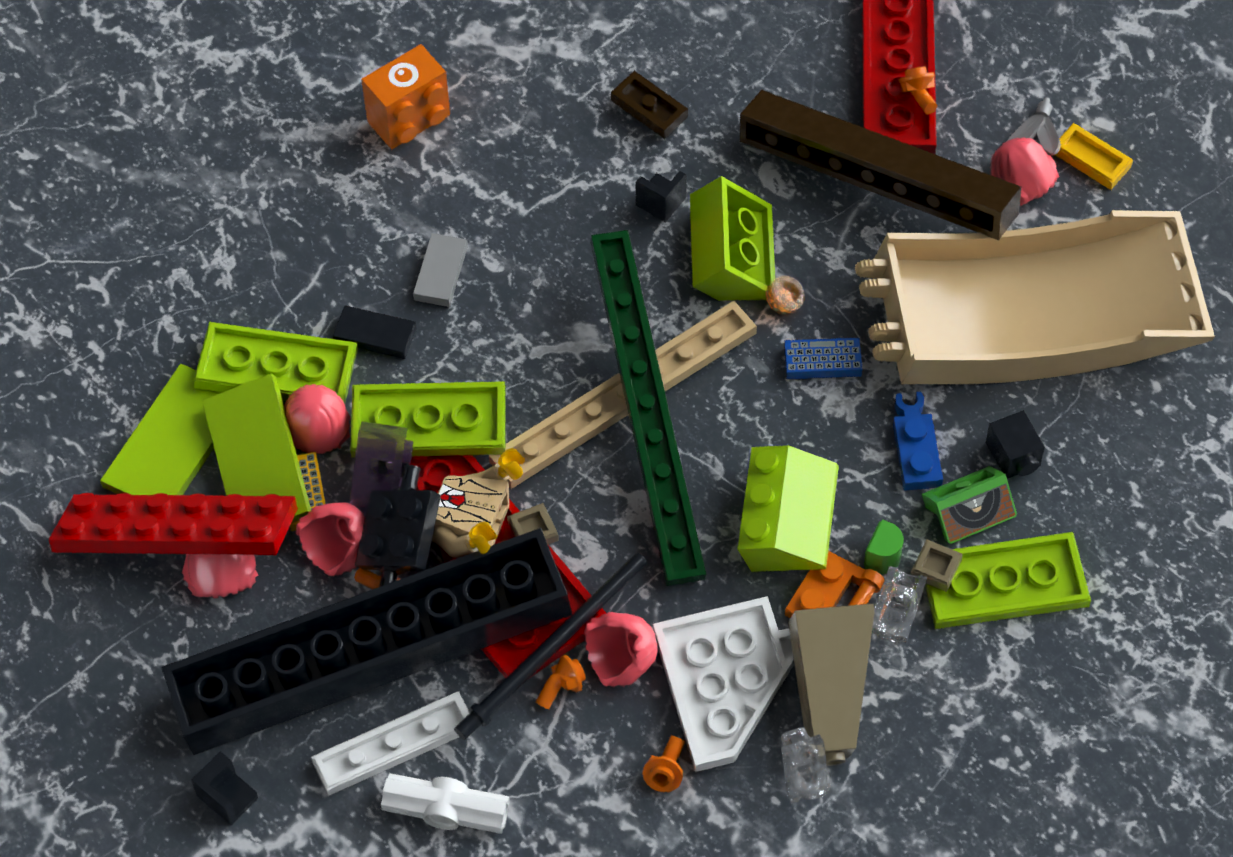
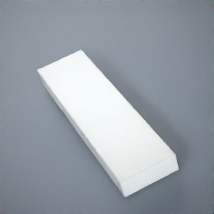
(390, 744)

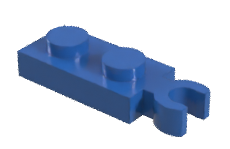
(916, 445)

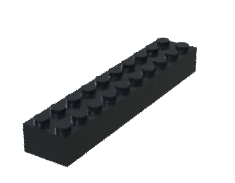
(366, 641)

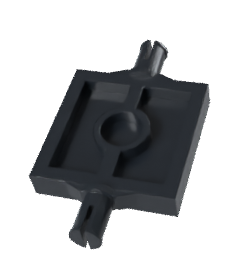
(398, 528)

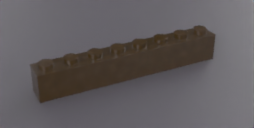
(880, 164)

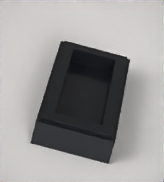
(375, 331)

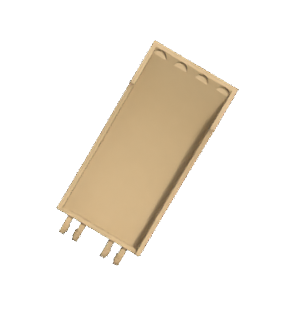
(1036, 299)

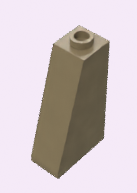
(831, 671)

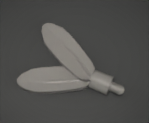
(1042, 126)

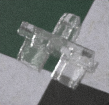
(903, 594)
(804, 765)

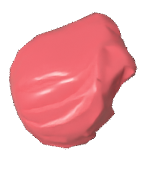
(1026, 165)
(317, 419)
(332, 536)
(219, 574)
(620, 647)

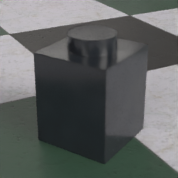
(1015, 445)

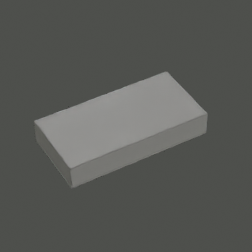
(440, 270)

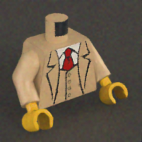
(475, 507)

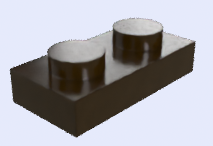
(649, 104)

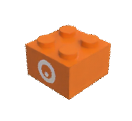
(406, 96)

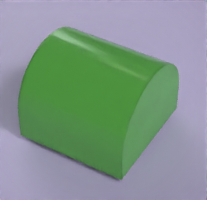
(884, 548)

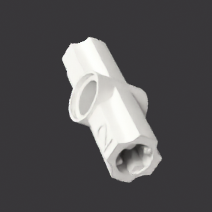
(445, 803)

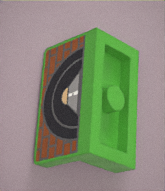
(971, 503)

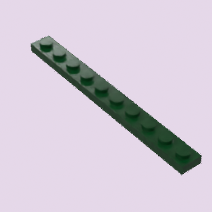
(648, 409)

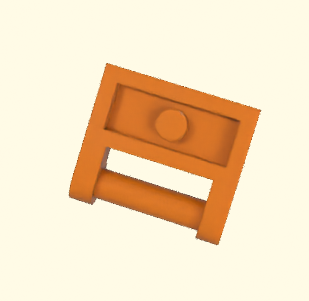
(826, 586)

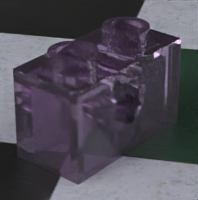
(375, 444)

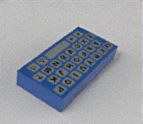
(823, 358)

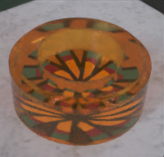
(785, 295)

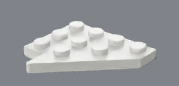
(723, 675)

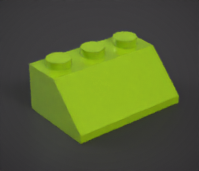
(731, 242)
(787, 510)

